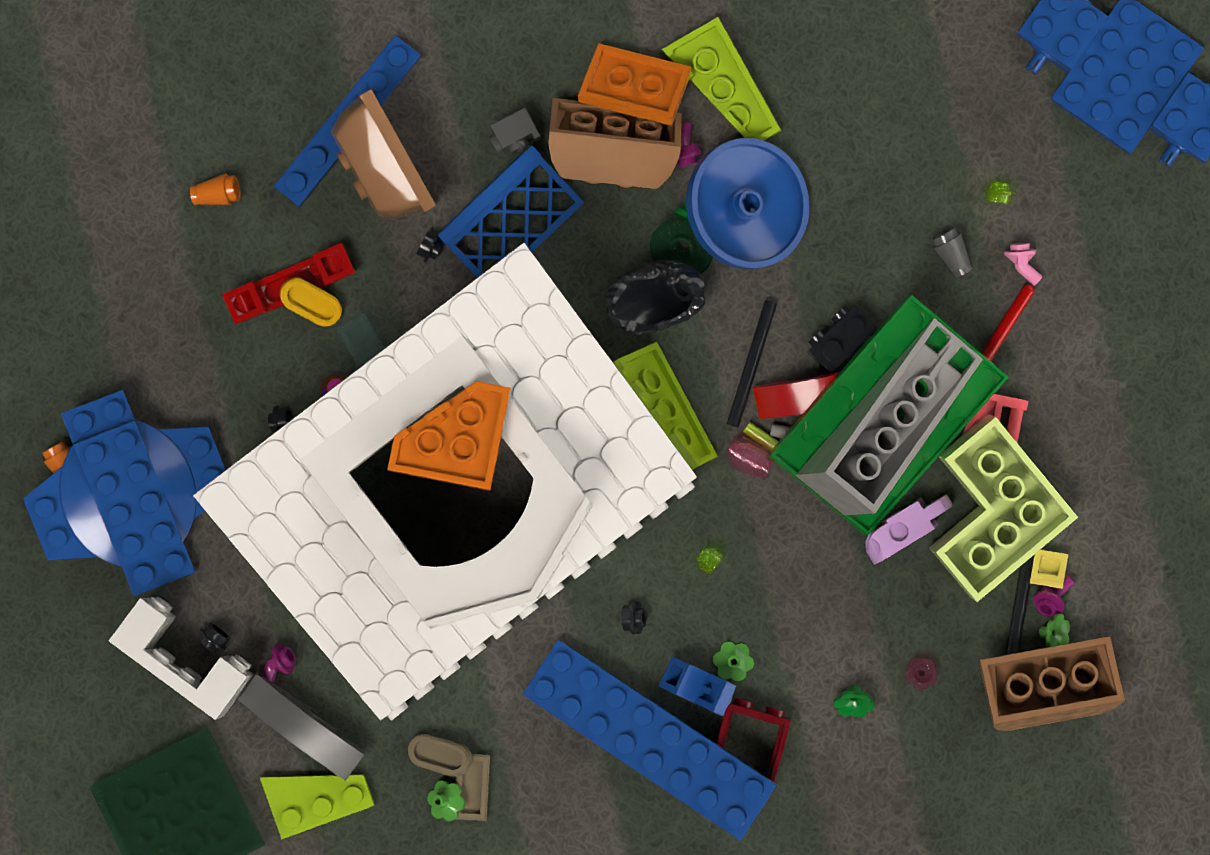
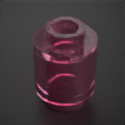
(749, 458)

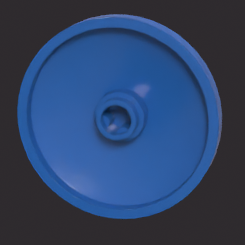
(747, 203)

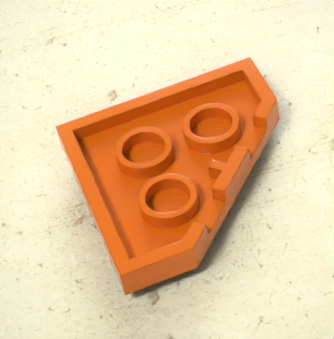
(456, 439)

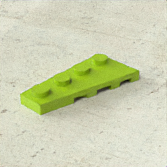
(724, 79)
(663, 397)

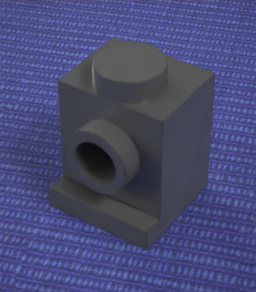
(514, 132)

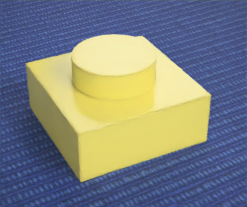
(1049, 569)

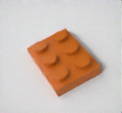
(634, 84)

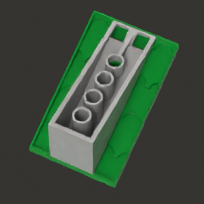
(887, 415)

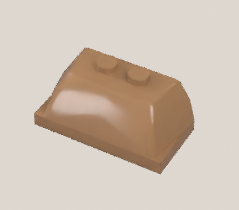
(611, 146)
(378, 160)
(1052, 684)

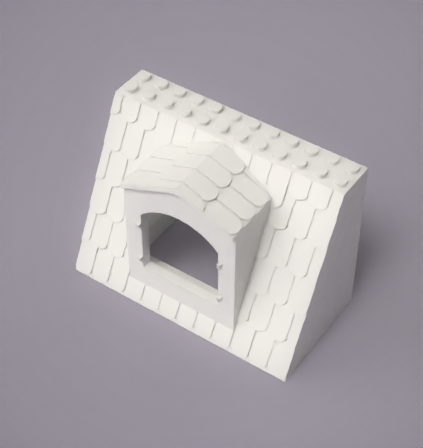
(340, 564)

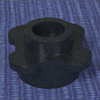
(633, 618)

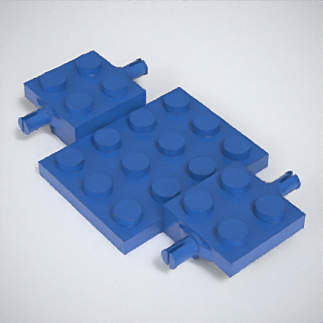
(1123, 74)

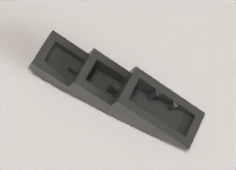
(301, 726)

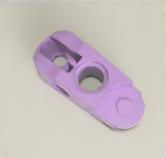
(904, 528)

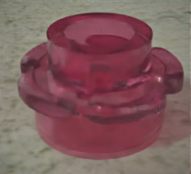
(927, 666)

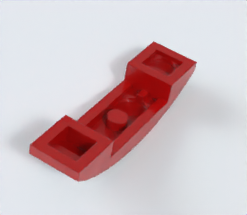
(264, 295)
(791, 397)

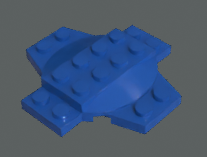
(125, 493)

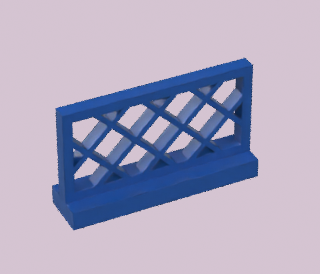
(497, 192)

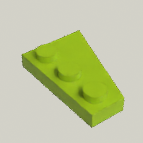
(311, 801)

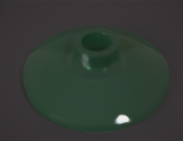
(666, 244)

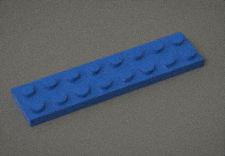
(650, 740)

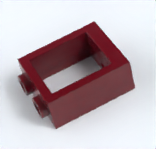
(771, 715)

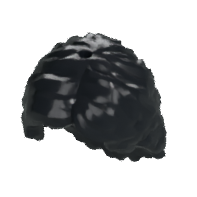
(655, 297)

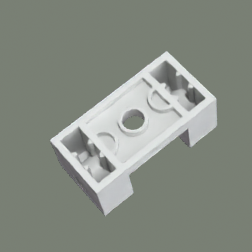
(141, 633)

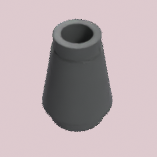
(952, 251)

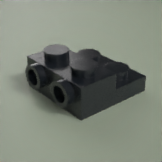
(842, 341)

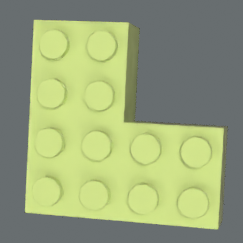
(1014, 513)

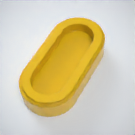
(310, 302)

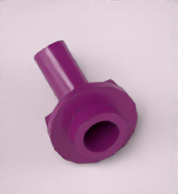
(687, 152)
(1048, 599)
(281, 659)

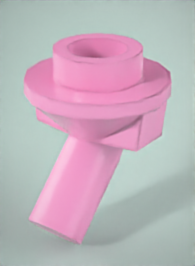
(1020, 255)

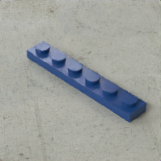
(321, 151)

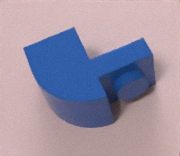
(697, 686)

